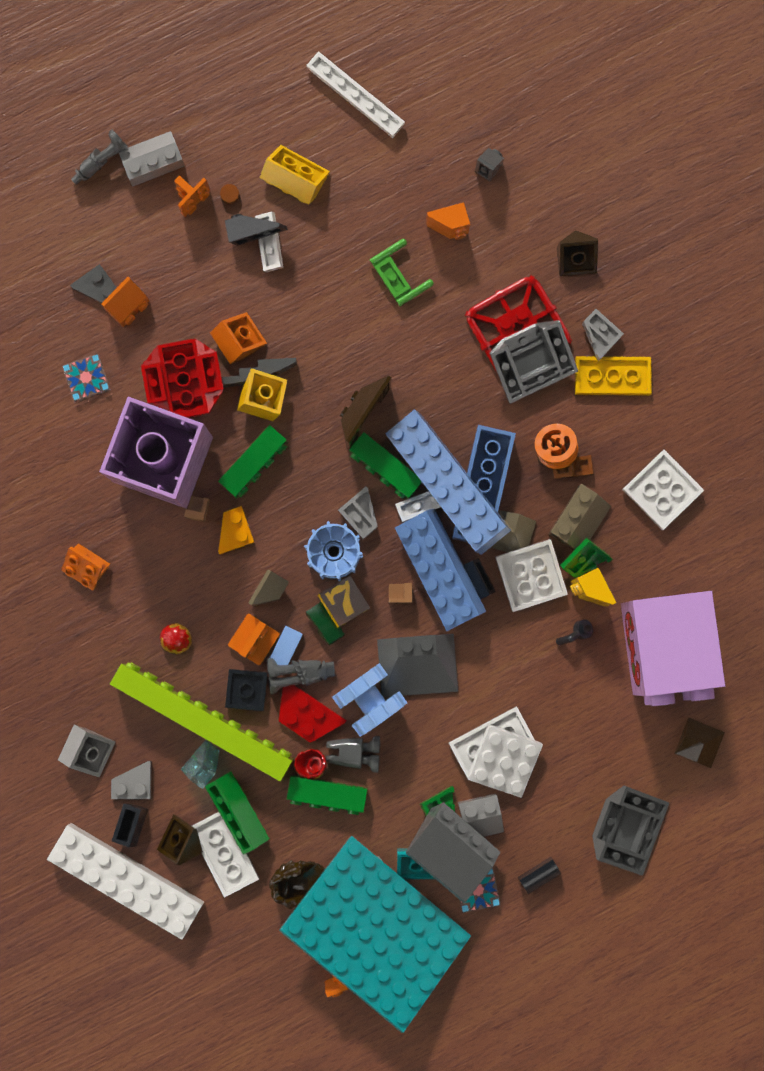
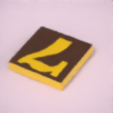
(343, 601)

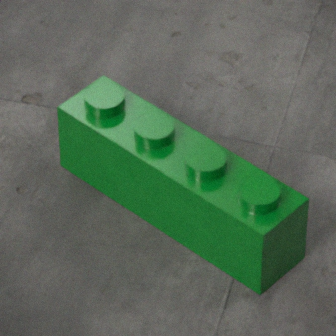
(253, 461)
(385, 465)
(326, 793)
(237, 813)

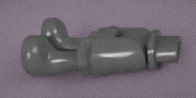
(98, 159)
(307, 673)

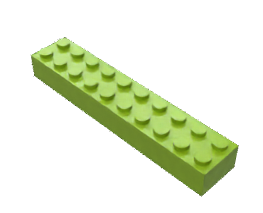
(201, 721)

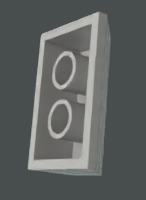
(151, 158)

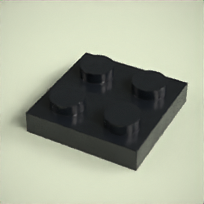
(246, 690)

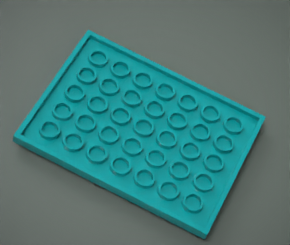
(375, 933)

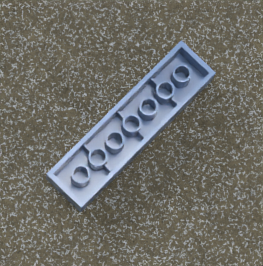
(448, 482)

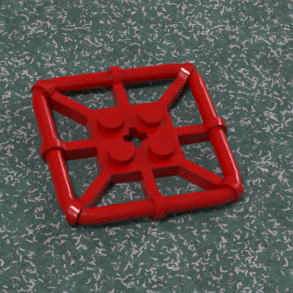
(520, 315)

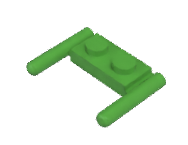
(393, 277)

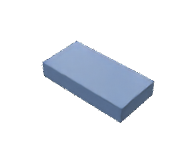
(286, 646)

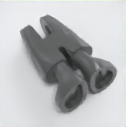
(351, 753)

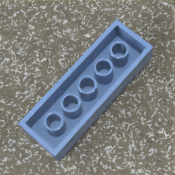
(489, 465)
(440, 569)

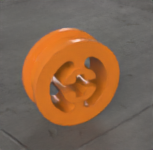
(553, 456)

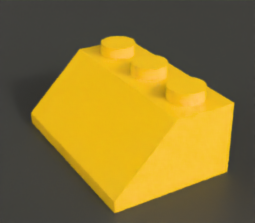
(294, 174)
(593, 588)

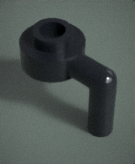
(581, 630)

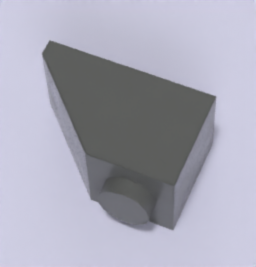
(489, 163)

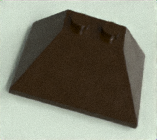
(361, 407)

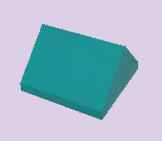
(408, 868)

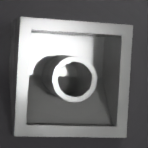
(86, 751)
(482, 814)

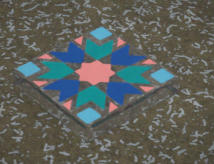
(86, 377)
(484, 895)

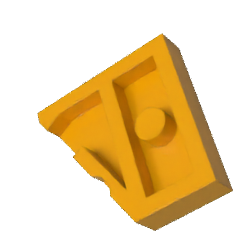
(234, 531)

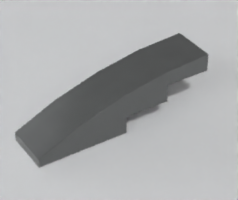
(269, 366)

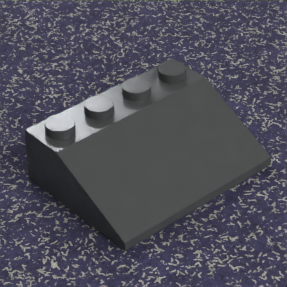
(452, 851)

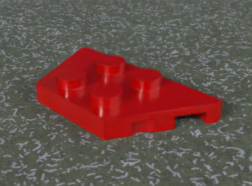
(306, 714)

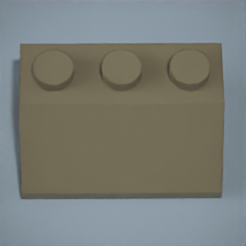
(580, 517)

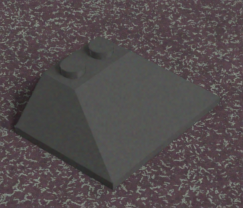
(533, 359)
(418, 665)
(628, 829)

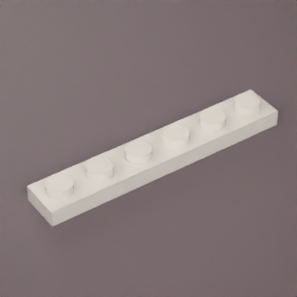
(355, 94)

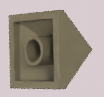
(520, 533)
(269, 589)

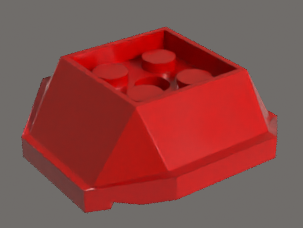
(180, 359)

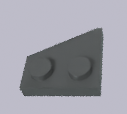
(95, 284)

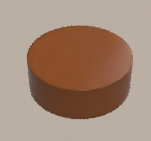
(229, 194)

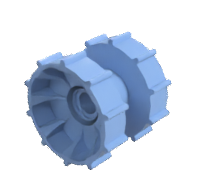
(333, 536)
(370, 700)

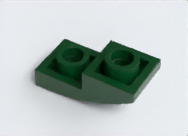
(326, 627)

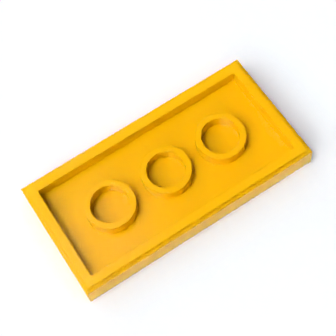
(613, 376)

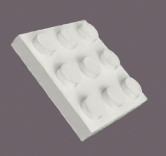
(663, 489)
(531, 575)
(504, 761)

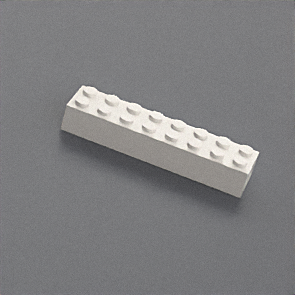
(125, 880)

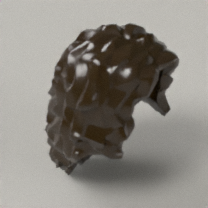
(293, 882)

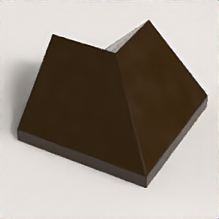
(577, 254)
(699, 742)
(180, 841)

